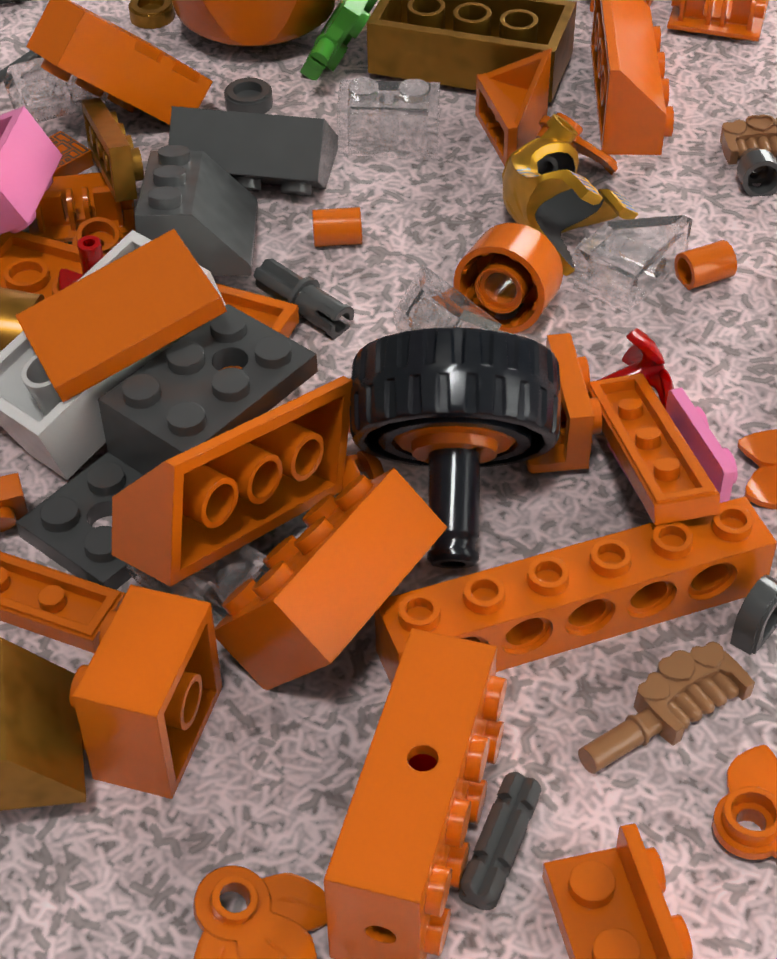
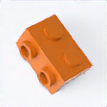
(579, 414)

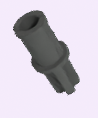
(313, 302)

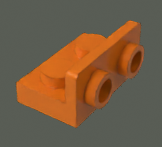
(615, 903)

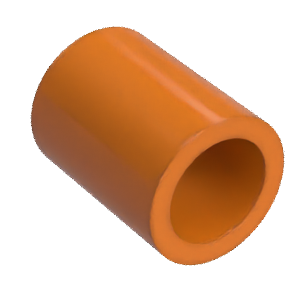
(337, 226)
(705, 264)

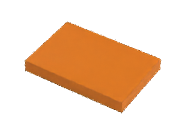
(120, 314)

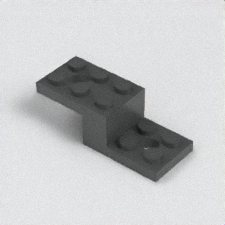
(157, 415)

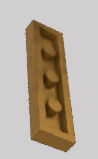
(112, 150)

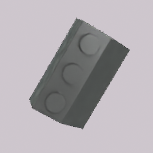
(260, 146)
(204, 207)

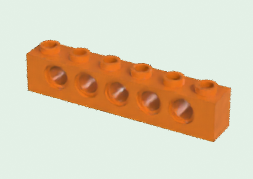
(588, 588)

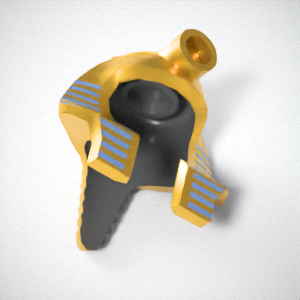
(548, 193)

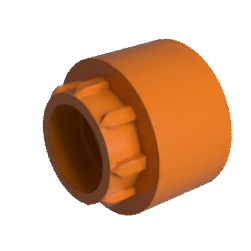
(511, 268)

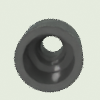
(758, 167)

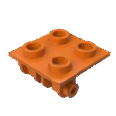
(719, 17)
(76, 199)

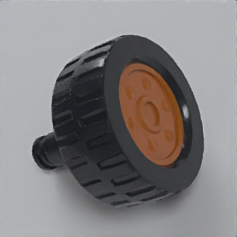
(455, 406)

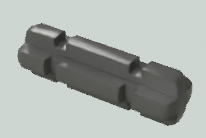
(499, 841)

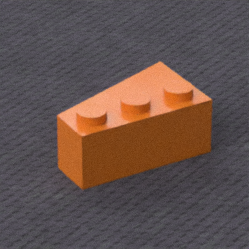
(114, 62)

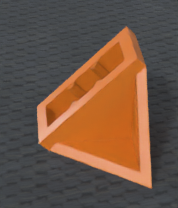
(513, 102)

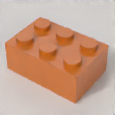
(327, 579)

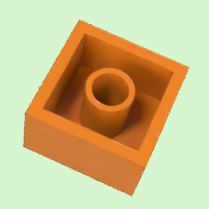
(148, 690)

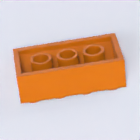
(629, 79)
(234, 486)

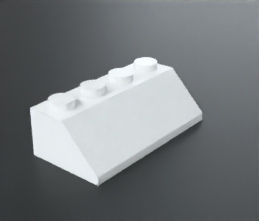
(33, 413)

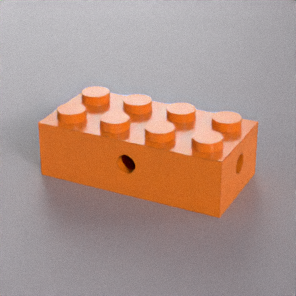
(415, 802)

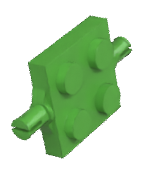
(332, 42)

